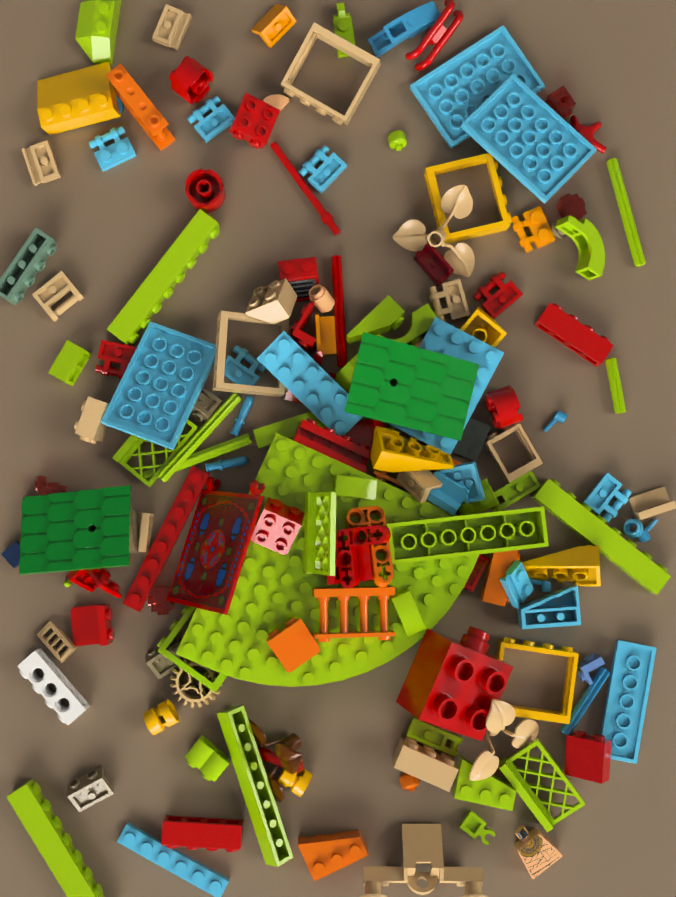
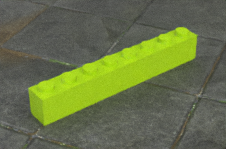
(164, 277)
(597, 533)
(255, 785)
(53, 842)

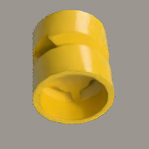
(154, 717)
(297, 782)

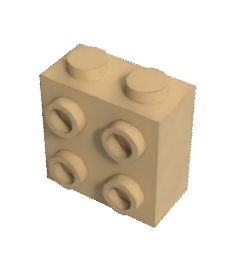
(89, 423)

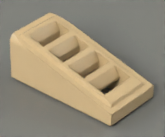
(51, 645)

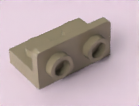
(205, 405)
(158, 663)
(89, 789)

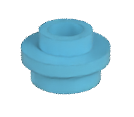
(628, 525)

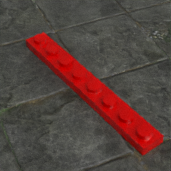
(166, 539)

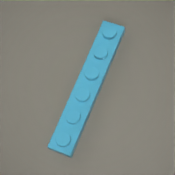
(173, 860)

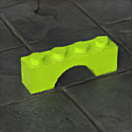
(420, 324)

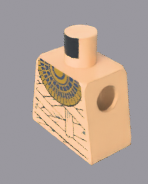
(535, 850)

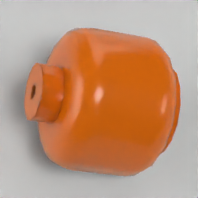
(408, 782)

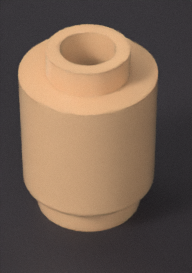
(321, 298)

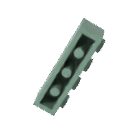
(26, 266)

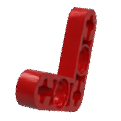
(352, 542)

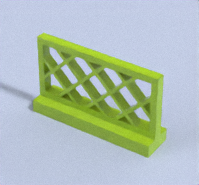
(134, 443)
(318, 534)
(530, 796)

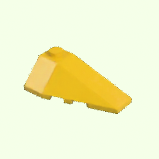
(484, 328)
(401, 454)
(574, 564)

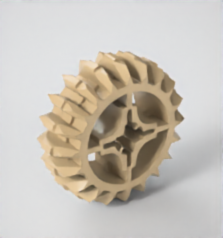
(198, 688)

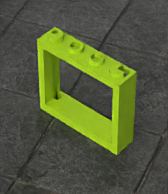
(165, 642)

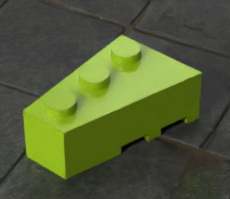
(489, 791)

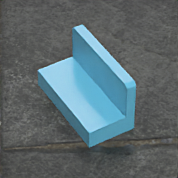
(449, 496)

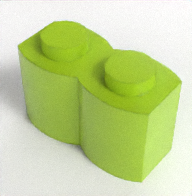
(207, 758)

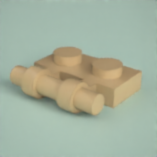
(454, 298)

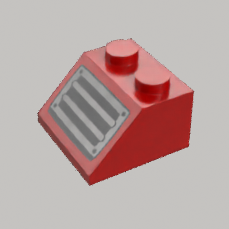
(300, 274)

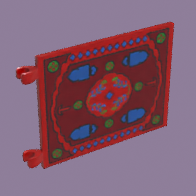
(216, 547)

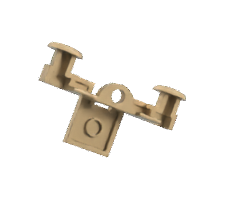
(422, 845)

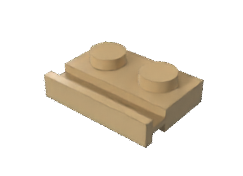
(171, 27)
(41, 163)

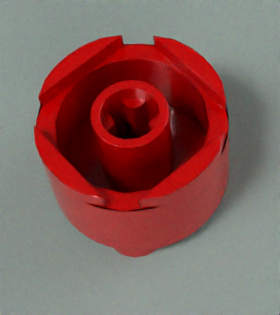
(191, 80)
(212, 183)
(503, 406)

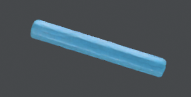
(585, 700)

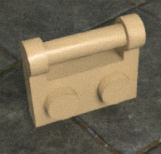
(54, 291)

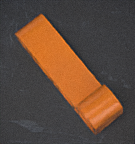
(365, 520)

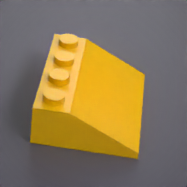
(76, 99)

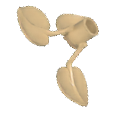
(412, 233)
(499, 716)

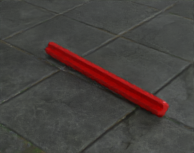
(339, 314)

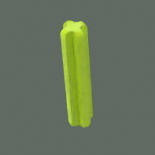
(615, 385)

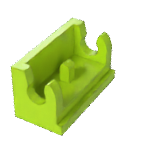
(69, 363)

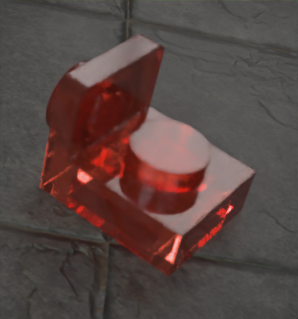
(42, 488)

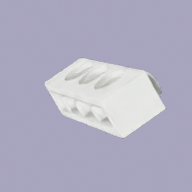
(64, 688)

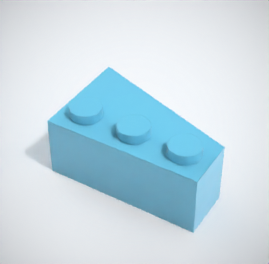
(551, 610)

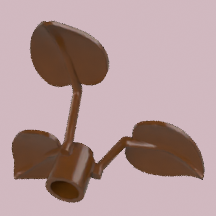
(285, 751)

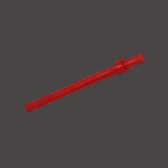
(326, 217)

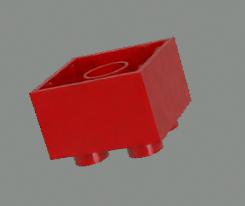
(454, 682)

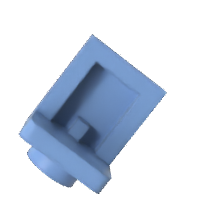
(590, 663)

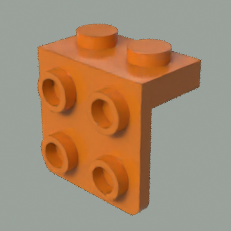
(293, 644)

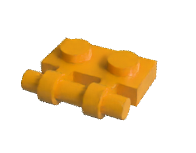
(538, 227)

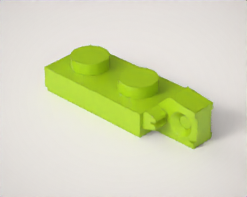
(343, 27)

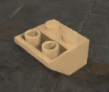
(272, 302)

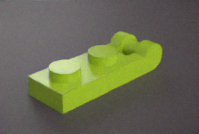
(516, 490)
(433, 736)

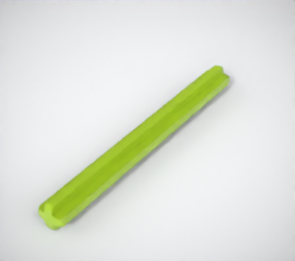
(626, 212)
(195, 441)
(209, 453)

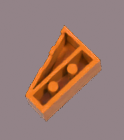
(332, 852)

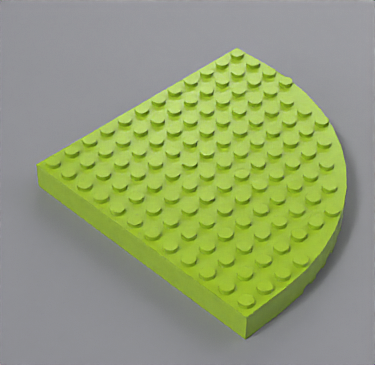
(277, 589)

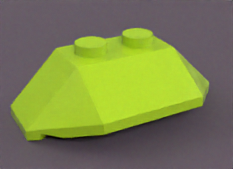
(98, 29)

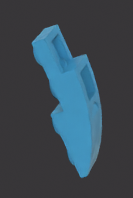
(404, 27)

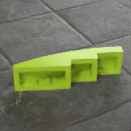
(286, 428)

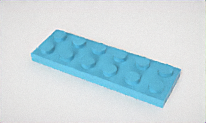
(308, 383)
(627, 698)

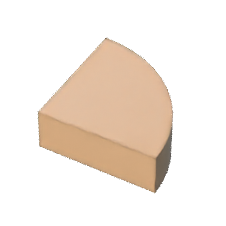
(277, 101)

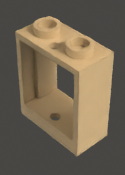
(535, 459)

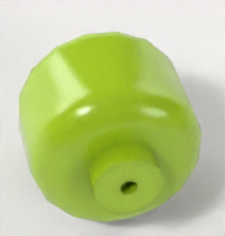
(397, 140)

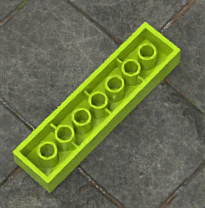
(467, 535)

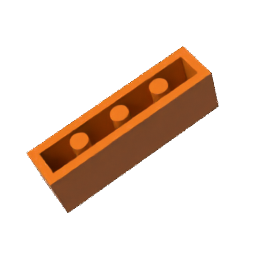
(497, 566)

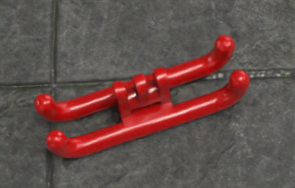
(437, 36)

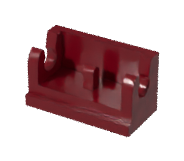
(433, 264)

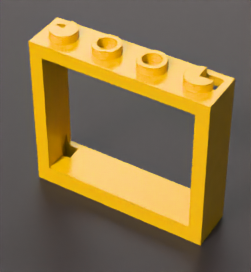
(496, 182)
(569, 683)

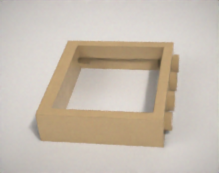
(344, 46)
(220, 354)

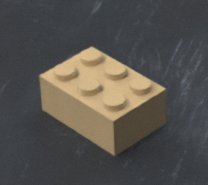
(425, 763)

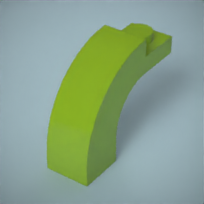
(589, 245)

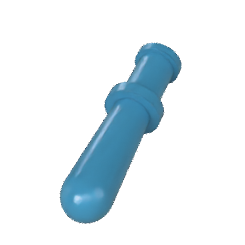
(239, 421)
(233, 462)

